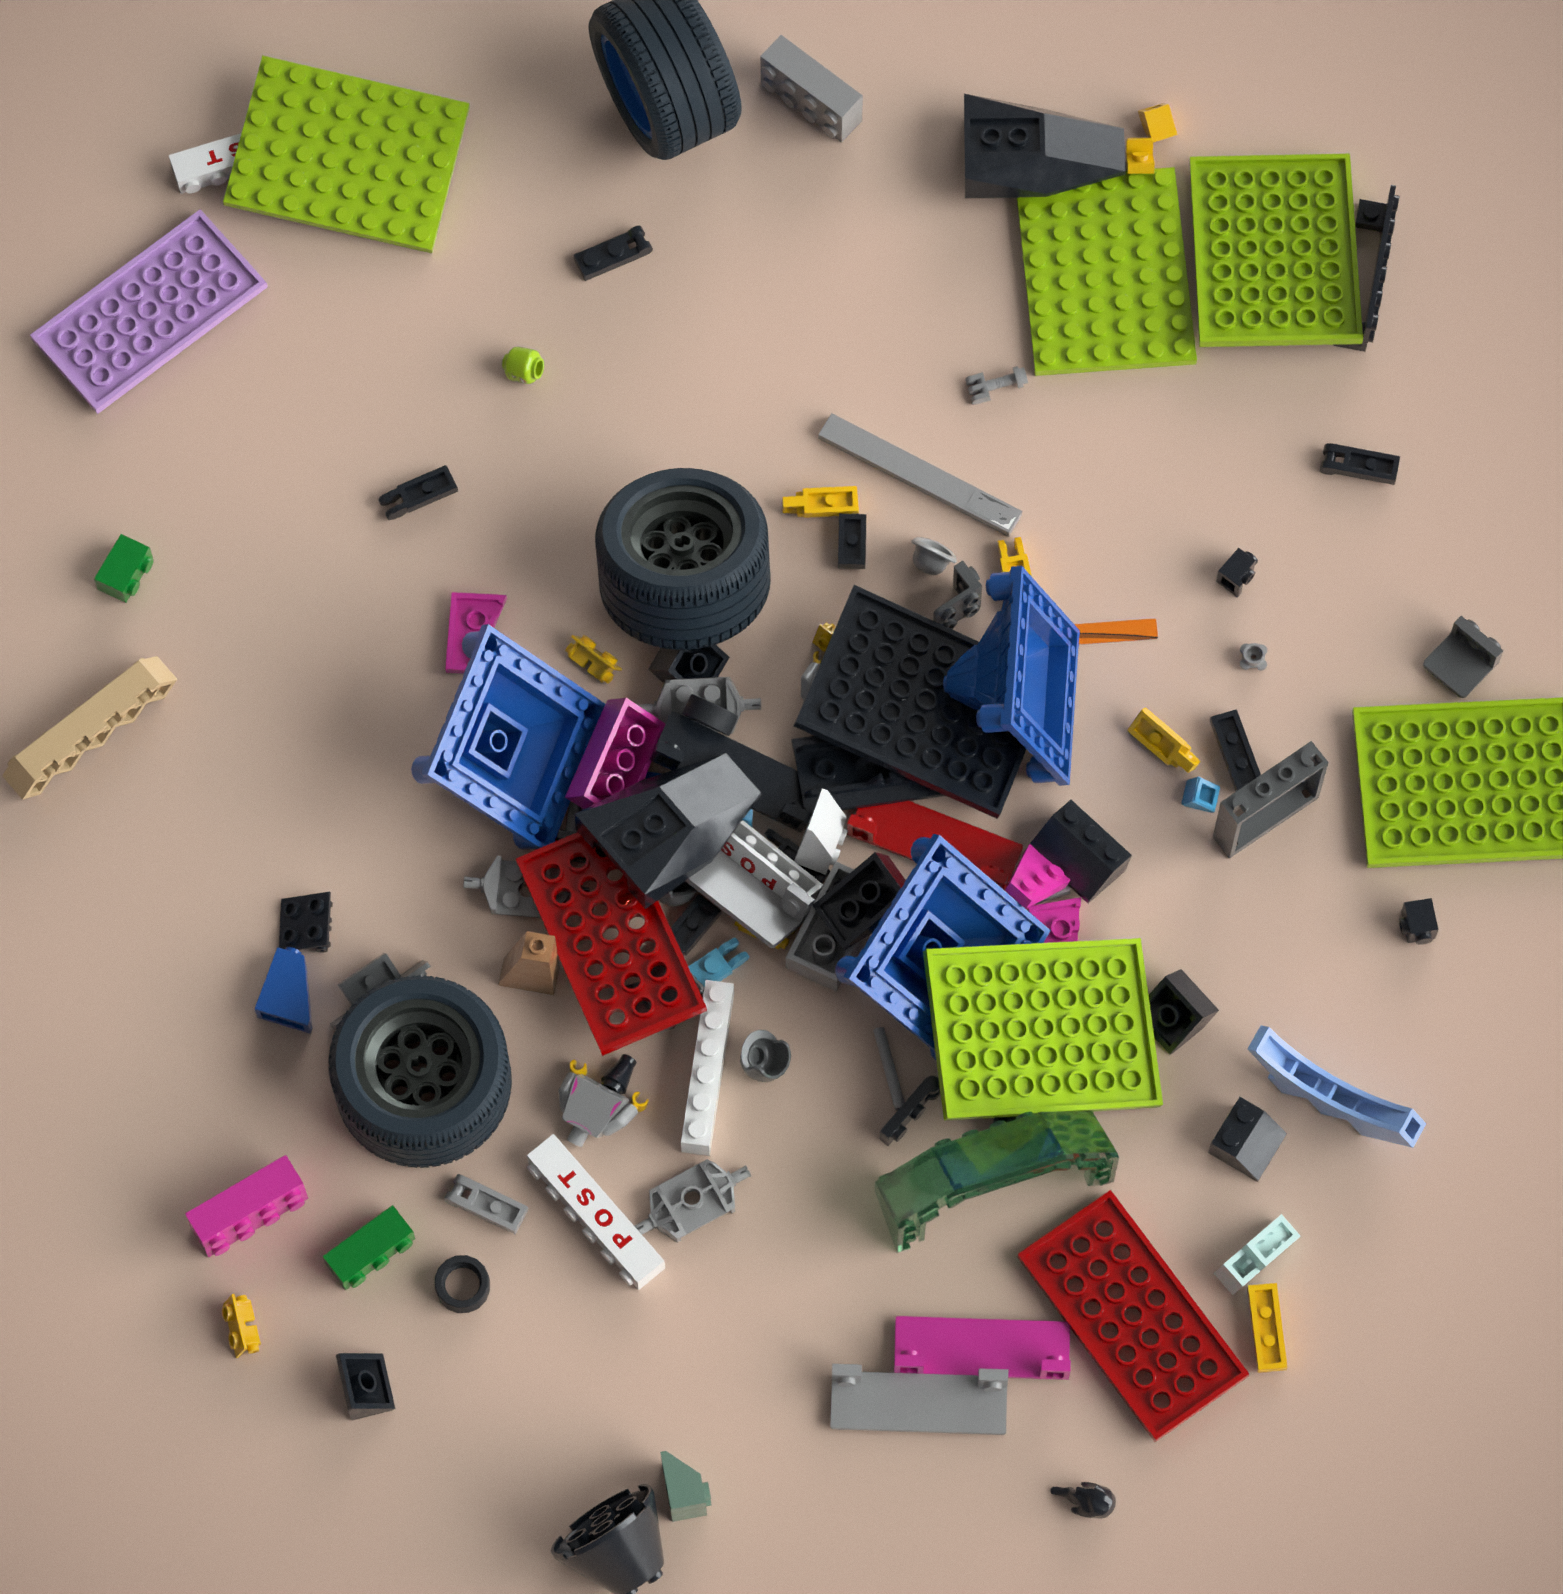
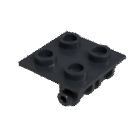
(306, 922)

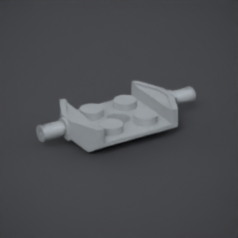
(717, 690)
(502, 889)
(677, 1217)

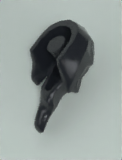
(1091, 1499)

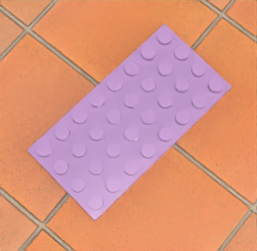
(148, 311)

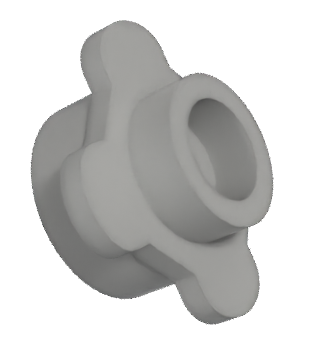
(1259, 651)

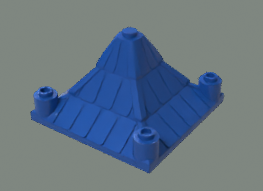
(1024, 674)
(512, 738)
(939, 906)

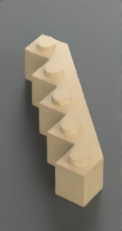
(88, 726)

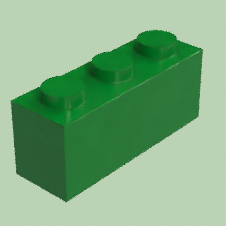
(369, 1248)

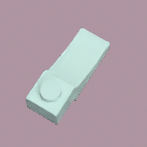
(1256, 1254)

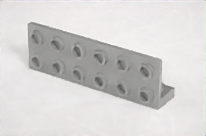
(752, 901)
(919, 1401)

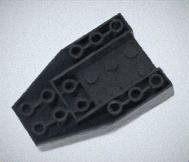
(1034, 150)
(669, 824)

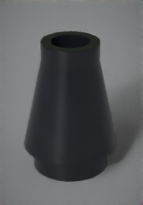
(619, 1074)

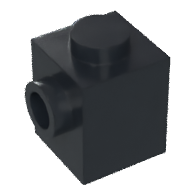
(1419, 921)

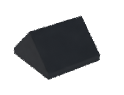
(365, 1384)

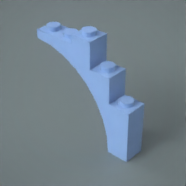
(1332, 1096)

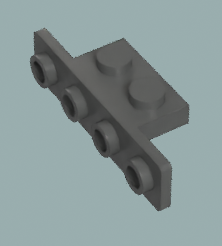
(372, 975)

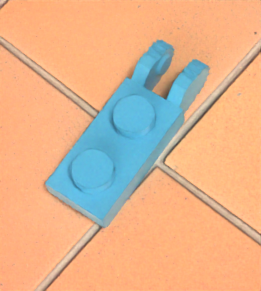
(714, 966)

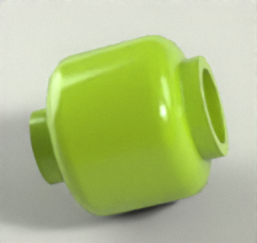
(523, 365)

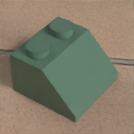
(684, 1488)

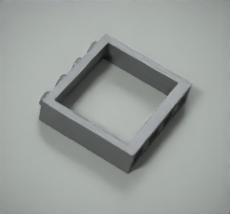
(1270, 799)

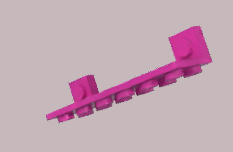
(968, 1344)

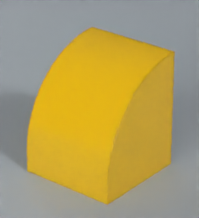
(1158, 122)

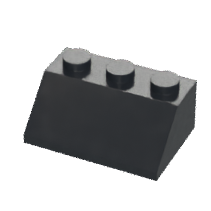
(1081, 850)

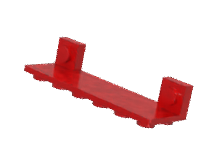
(901, 823)

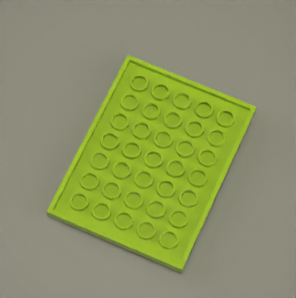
(346, 154)
(1275, 250)
(1107, 276)
(1461, 781)
(1042, 1028)

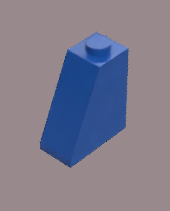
(286, 992)

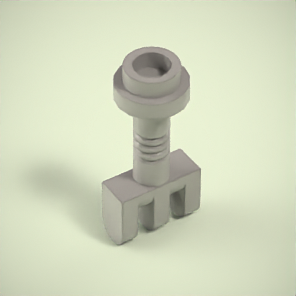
(983, 387)

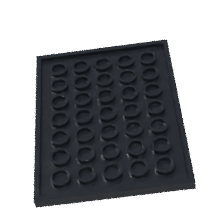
(887, 703)

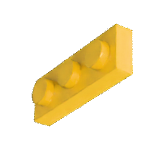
(1267, 1327)

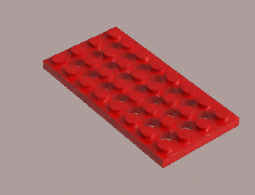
(592, 927)
(1105, 1350)

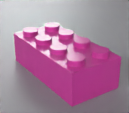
(616, 752)
(247, 1206)

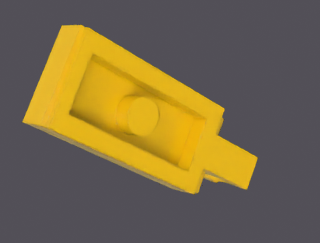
(822, 502)
(1162, 741)

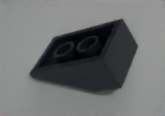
(860, 899)

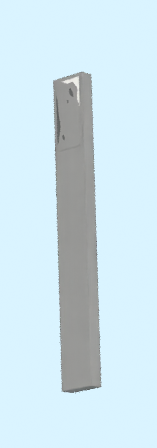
(920, 474)

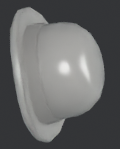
(931, 556)

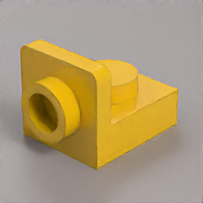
(1139, 156)

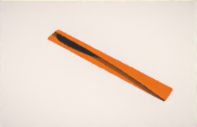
(1117, 631)

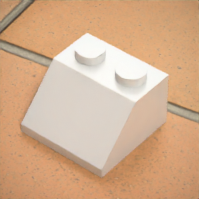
(822, 835)

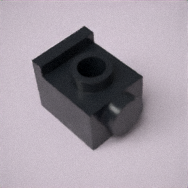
(1237, 571)

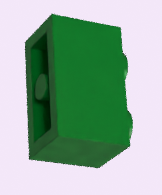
(124, 568)

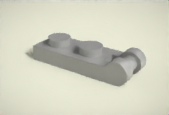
(487, 1204)

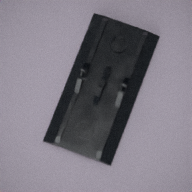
(849, 777)

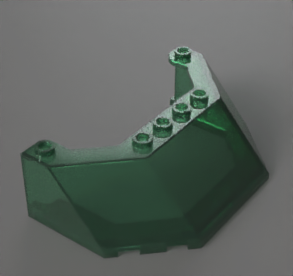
(990, 1162)

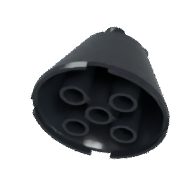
(616, 1542)

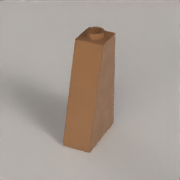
(531, 964)

